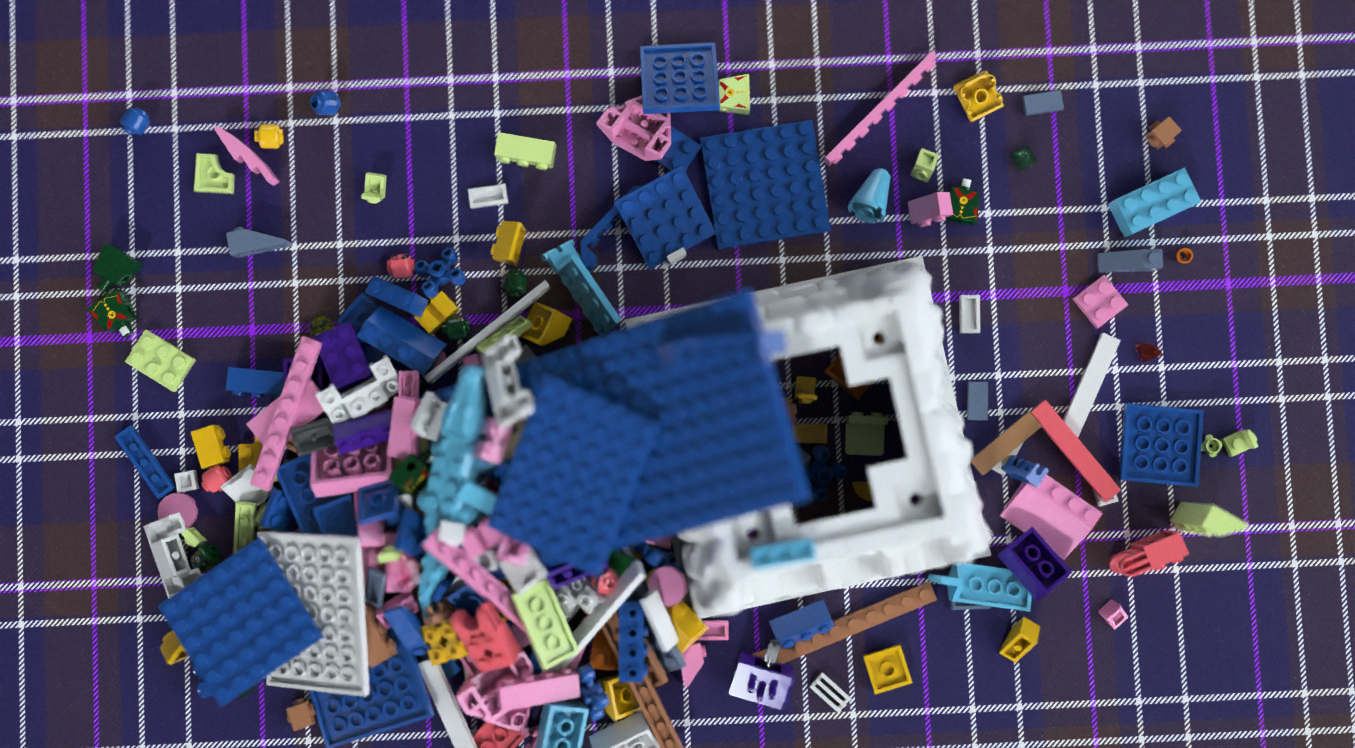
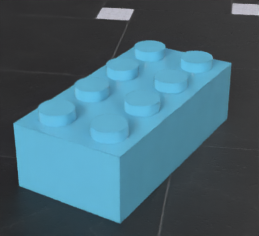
(1154, 202)
(562, 724)

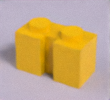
(437, 312)
(210, 446)

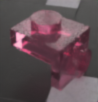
(411, 569)

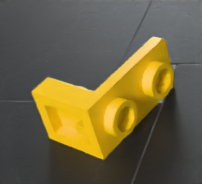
(805, 389)

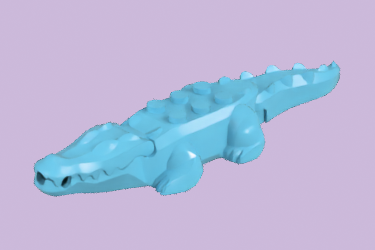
(451, 466)

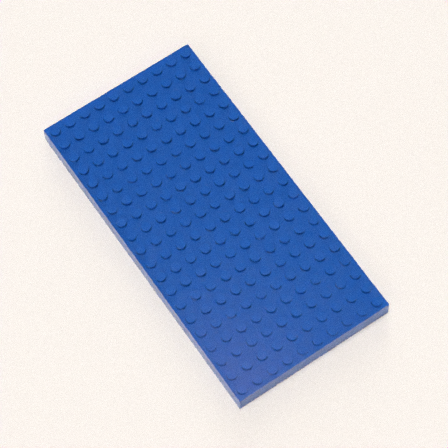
(722, 421)

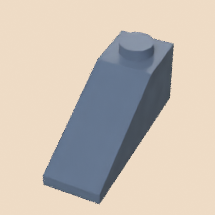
(248, 242)
(1130, 261)

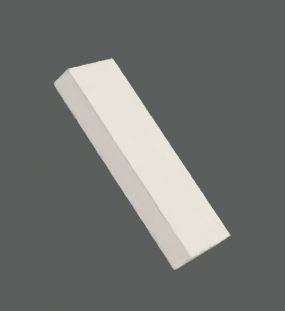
(659, 620)

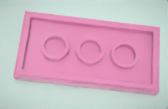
(308, 412)

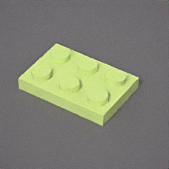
(160, 360)

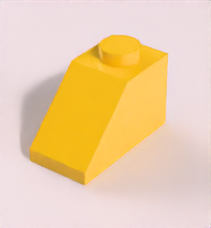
(1020, 639)

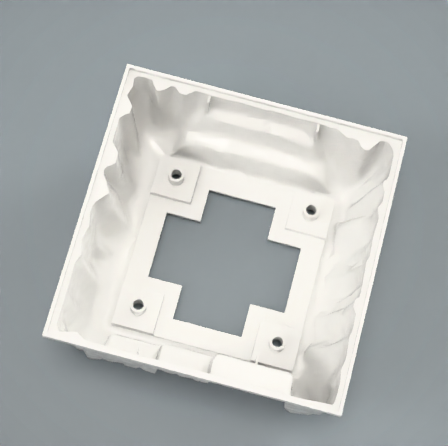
(896, 535)

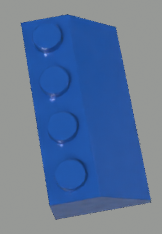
(402, 340)

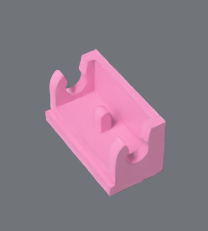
(512, 550)

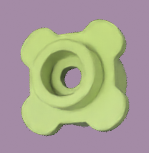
(1216, 445)

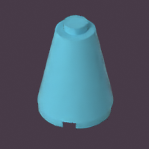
(872, 197)

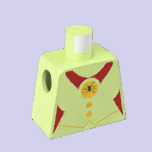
(735, 94)

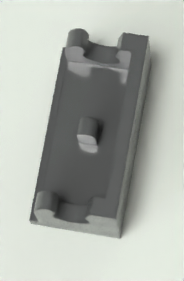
(313, 436)

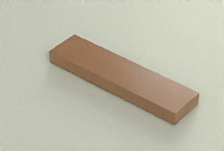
(1005, 443)

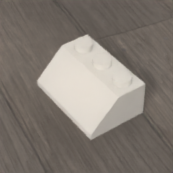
(627, 733)

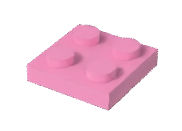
(1100, 301)

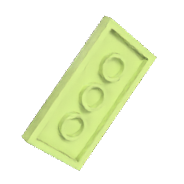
(545, 624)

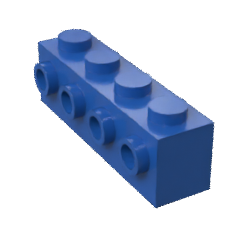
(632, 641)

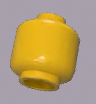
(269, 136)

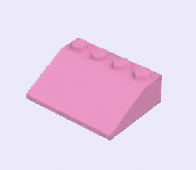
(347, 472)
(1053, 512)

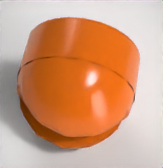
(1187, 253)

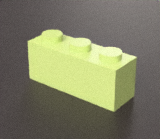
(525, 151)

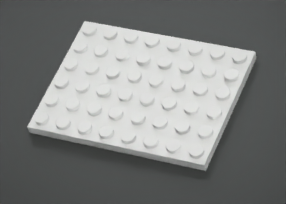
(330, 584)

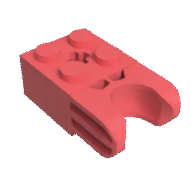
(1149, 554)
(486, 638)

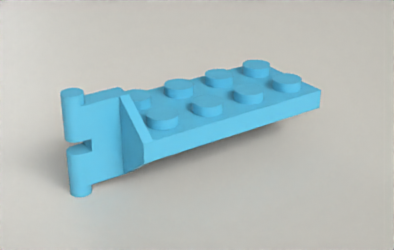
(584, 289)
(984, 586)

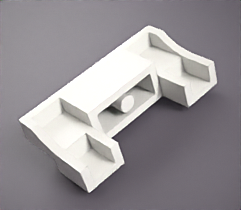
(506, 396)
(362, 397)
(169, 553)
(578, 595)

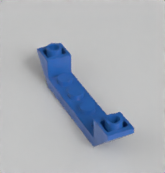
(592, 238)
(721, 348)

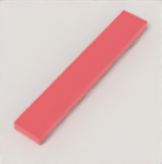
(1075, 451)

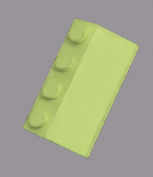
(1205, 520)

